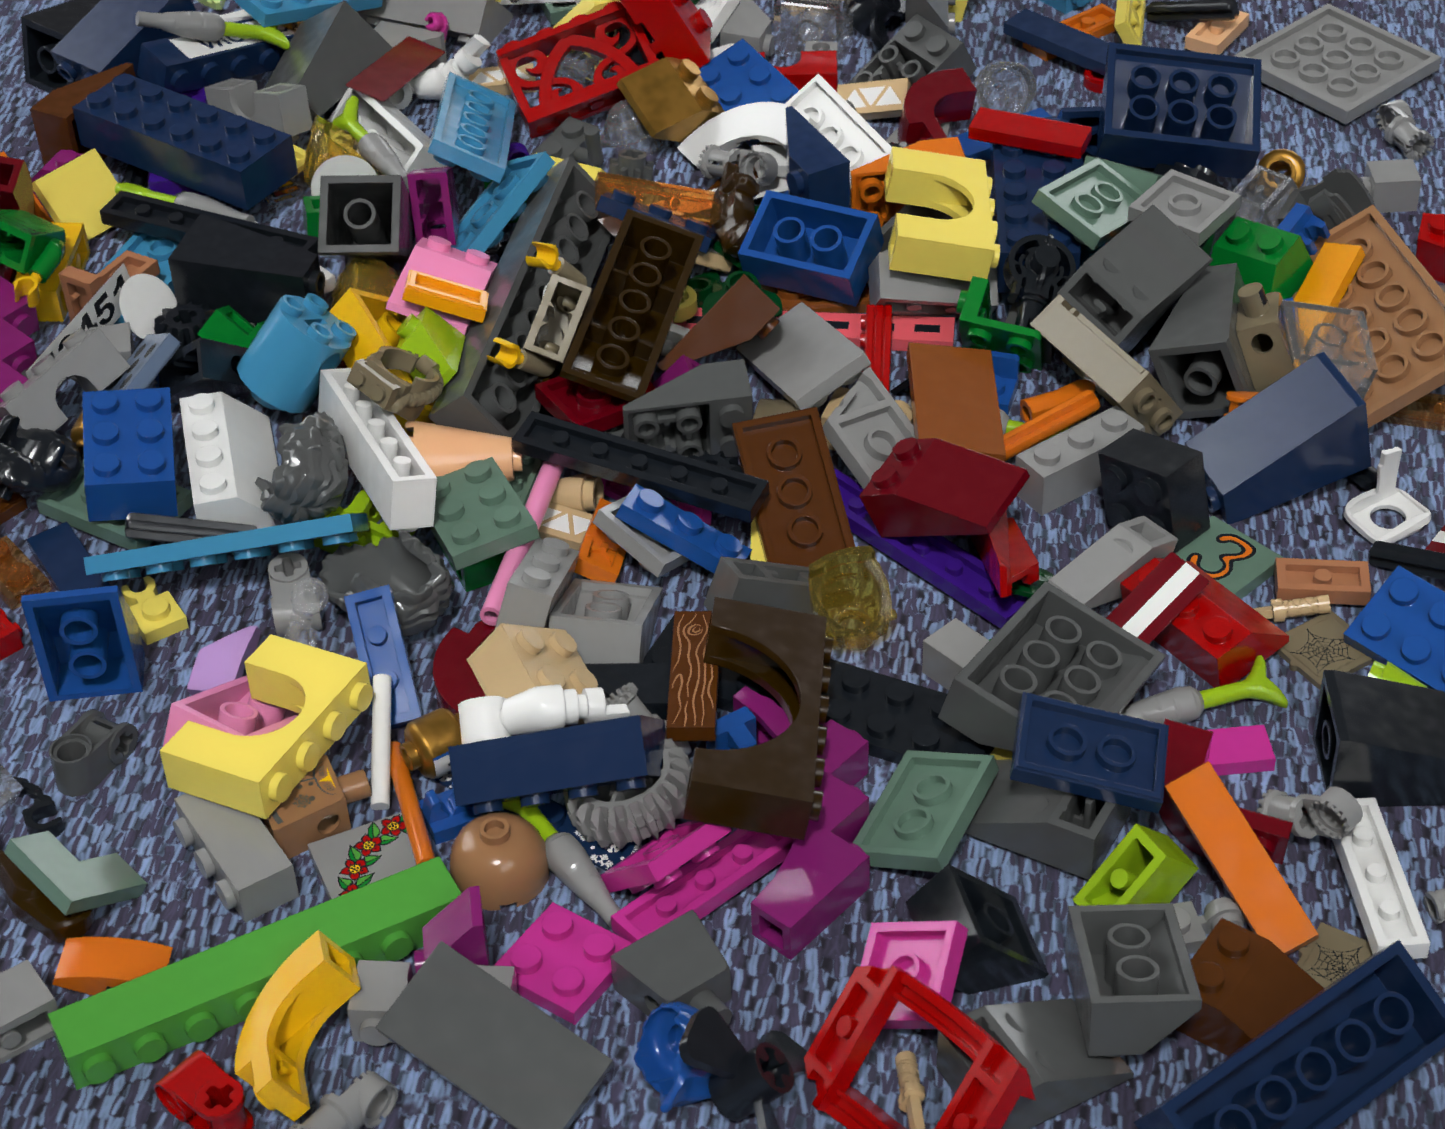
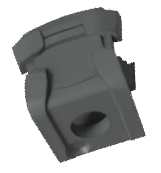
(1332, 199)

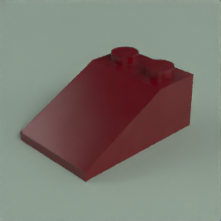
(940, 490)

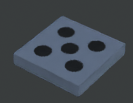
(146, 362)

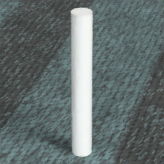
(381, 742)

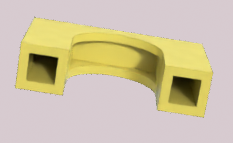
(935, 246)
(263, 769)

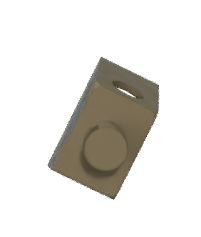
(1262, 335)

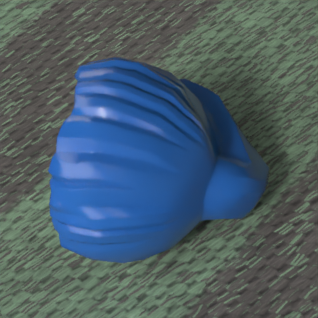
(660, 1058)

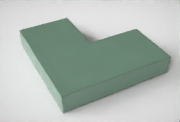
(73, 883)

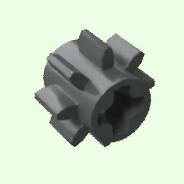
(632, 164)

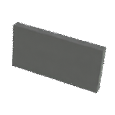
(494, 1044)

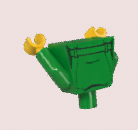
(32, 248)

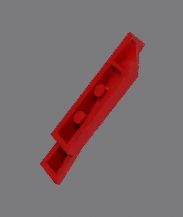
(1006, 556)

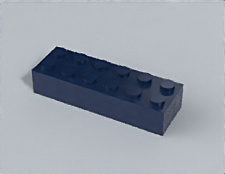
(186, 140)
(1015, 181)
(1321, 1056)

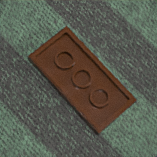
(804, 506)

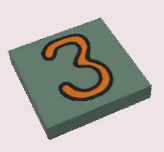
(1230, 557)

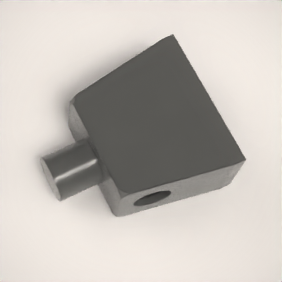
(674, 966)

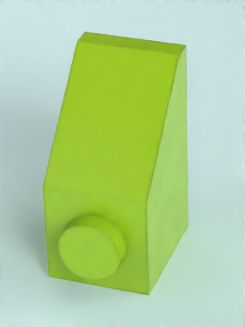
(433, 337)
(1140, 870)

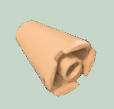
(454, 448)

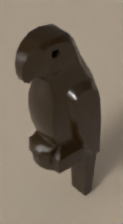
(733, 208)
(36, 909)

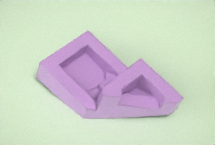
(223, 660)

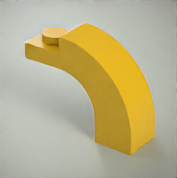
(288, 1017)

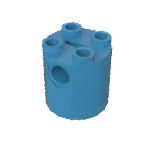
(291, 350)

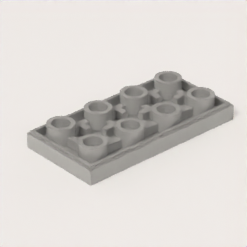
(805, 358)

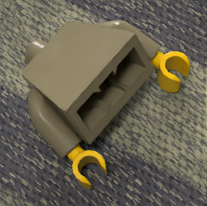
(555, 320)

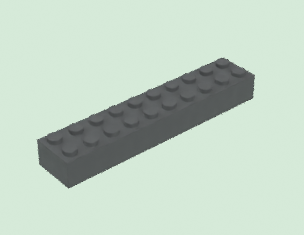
(484, 393)

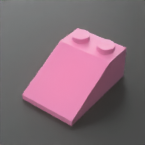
(441, 260)
(228, 710)

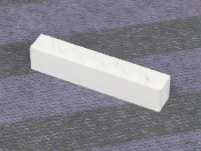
(380, 454)

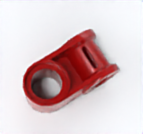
(204, 1095)

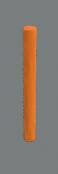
(410, 807)

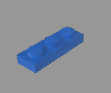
(678, 529)
(383, 648)

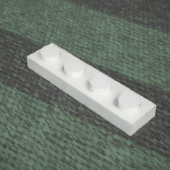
(1380, 884)

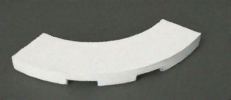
(746, 122)

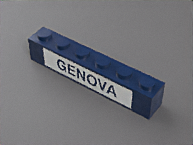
(192, 64)

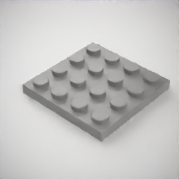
(1340, 63)

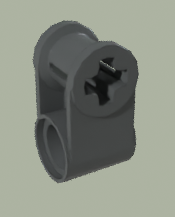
(88, 752)

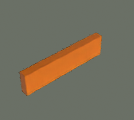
(1240, 859)

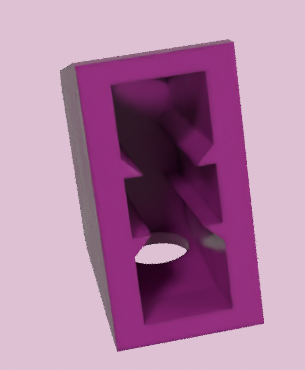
(434, 203)

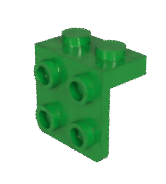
(982, 332)

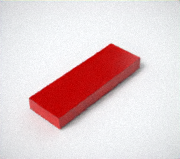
(1030, 133)

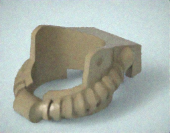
(390, 391)

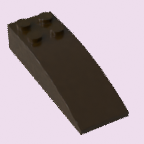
(632, 307)

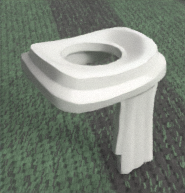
(1386, 496)

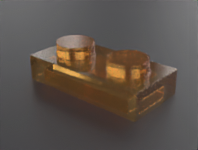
(18, 575)

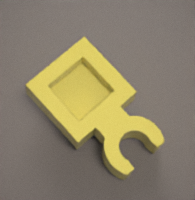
(155, 613)

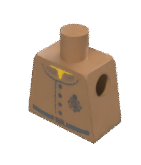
(316, 807)

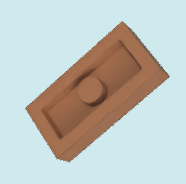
(1341, 579)

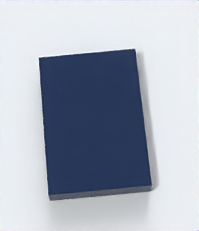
(1090, 752)

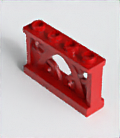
(582, 34)

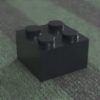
(1155, 481)

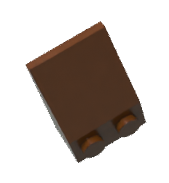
(54, 114)
(730, 322)
(1243, 987)

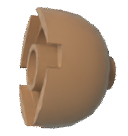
(502, 858)

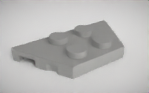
(866, 426)

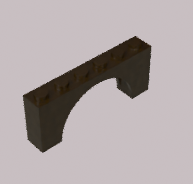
(774, 782)

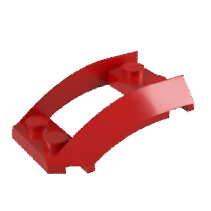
(855, 1023)

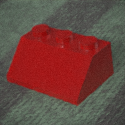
(1215, 631)

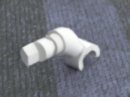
(431, 81)
(533, 711)

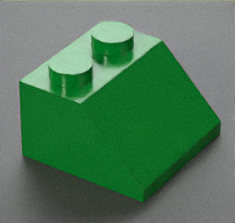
(1264, 255)

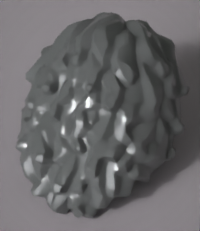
(311, 471)
(411, 569)

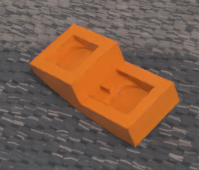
(599, 556)
(100, 962)

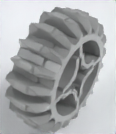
(636, 813)

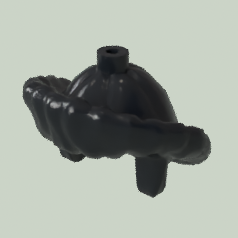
(35, 460)

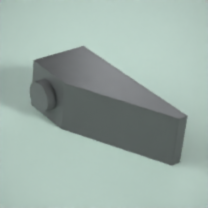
(761, 584)

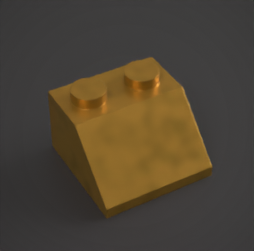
(670, 98)

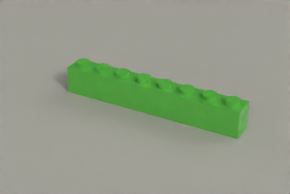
(220, 985)

